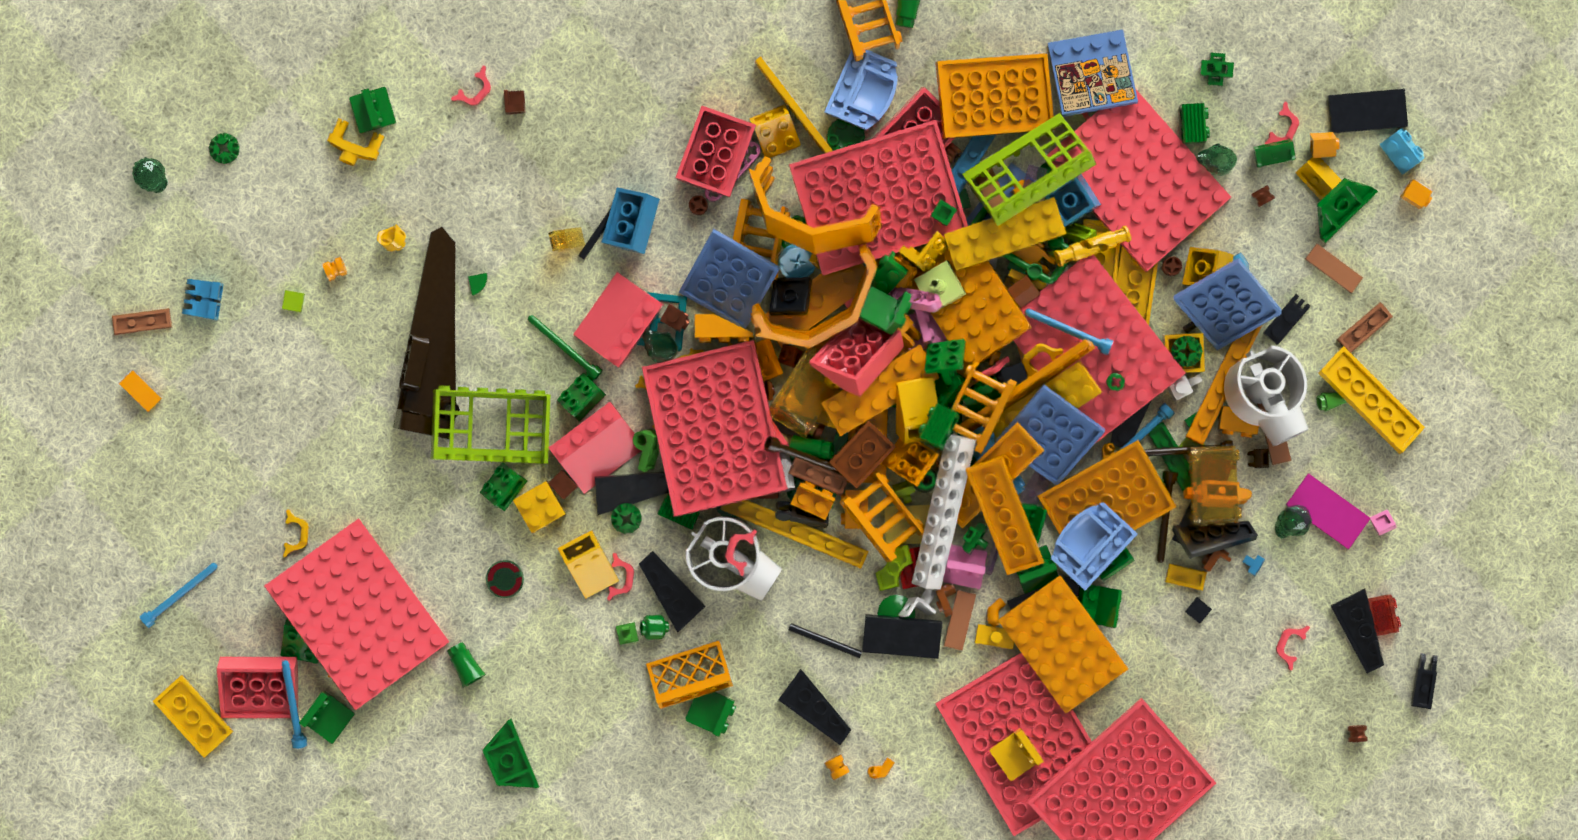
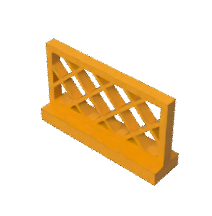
(693, 690)

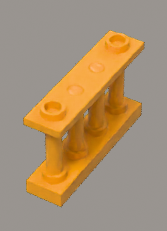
(854, 30)
(743, 229)
(996, 406)
(864, 520)

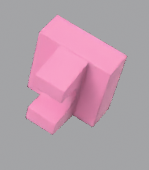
(1383, 522)

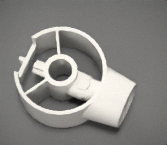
(1265, 387)
(757, 575)

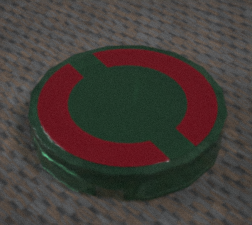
(505, 579)

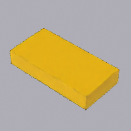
(1185, 576)

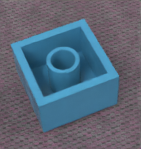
(1074, 200)

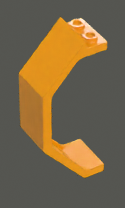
(808, 238)
(826, 329)

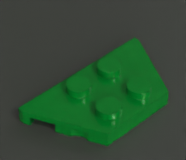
(1341, 206)
(508, 759)

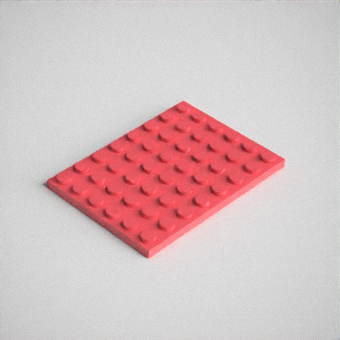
(896, 172)
(1144, 179)
(1097, 306)
(714, 428)
(356, 614)
(997, 707)
(1123, 783)

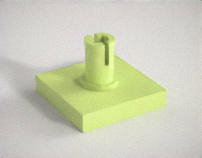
(943, 282)

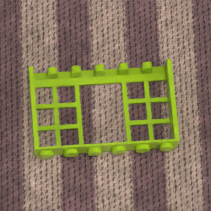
(1038, 189)
(490, 455)

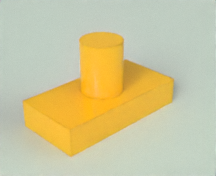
(993, 636)

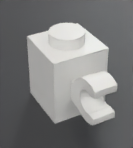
(1182, 386)

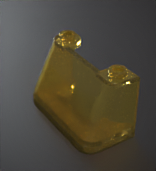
(800, 397)
(1214, 484)

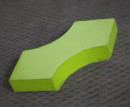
(889, 575)

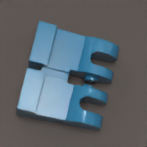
(207, 307)

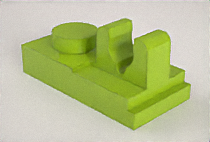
(1078, 233)

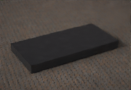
(1367, 111)
(902, 636)

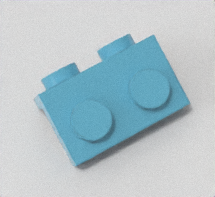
(1402, 150)

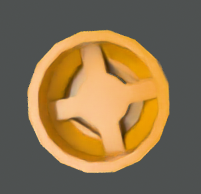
(334, 269)
(837, 767)

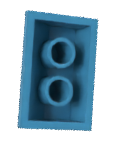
(630, 220)

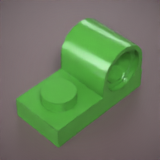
(649, 447)

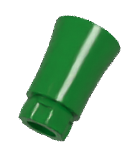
(906, 12)
(814, 447)
(924, 488)
(465, 665)

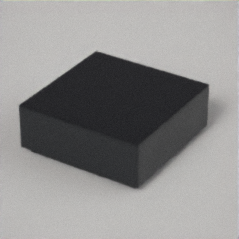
(1198, 610)

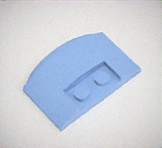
(864, 90)
(1091, 543)

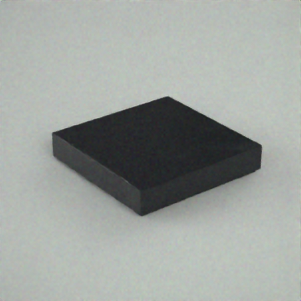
(790, 296)

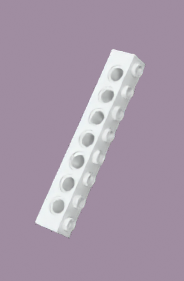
(943, 512)

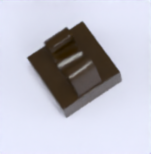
(1261, 458)

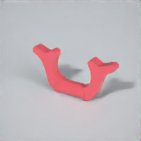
(478, 98)
(1292, 129)
(993, 370)
(731, 548)
(629, 577)
(1283, 640)

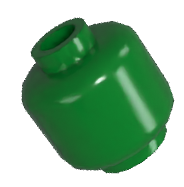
(653, 627)

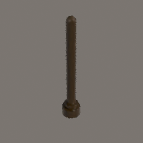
(774, 445)
(1178, 450)
(1169, 479)

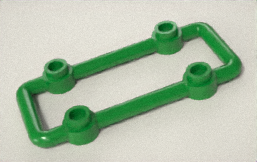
(1034, 270)

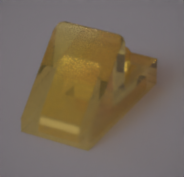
(566, 239)

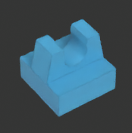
(1254, 564)

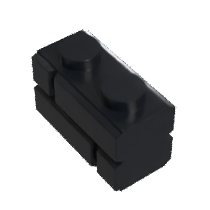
(1014, 372)

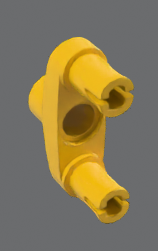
(352, 151)

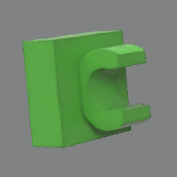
(627, 633)

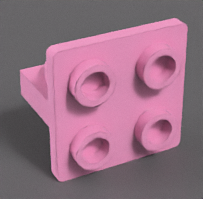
(927, 327)
(965, 568)

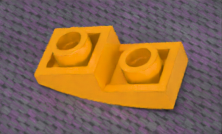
(140, 391)

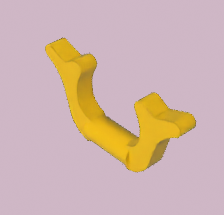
(1034, 351)
(303, 536)

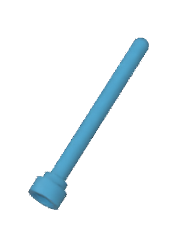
(1103, 345)
(1164, 413)
(149, 617)
(298, 740)

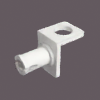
(921, 603)

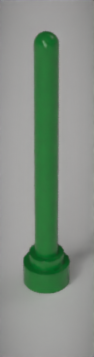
(592, 370)

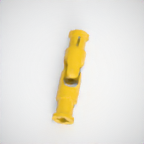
(1095, 245)

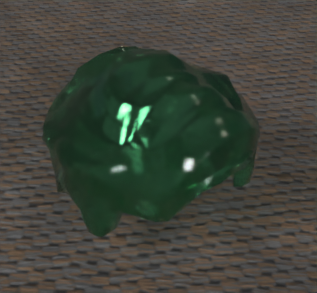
(1217, 159)
(150, 175)
(660, 346)
(1293, 521)

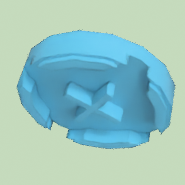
(795, 262)

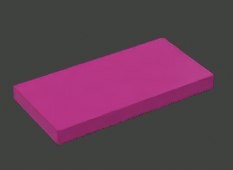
(1329, 511)

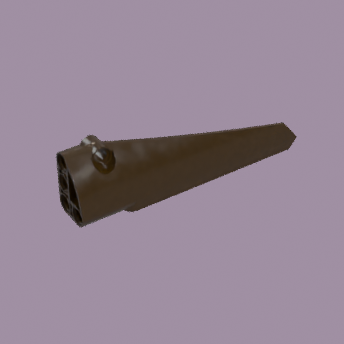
(431, 342)

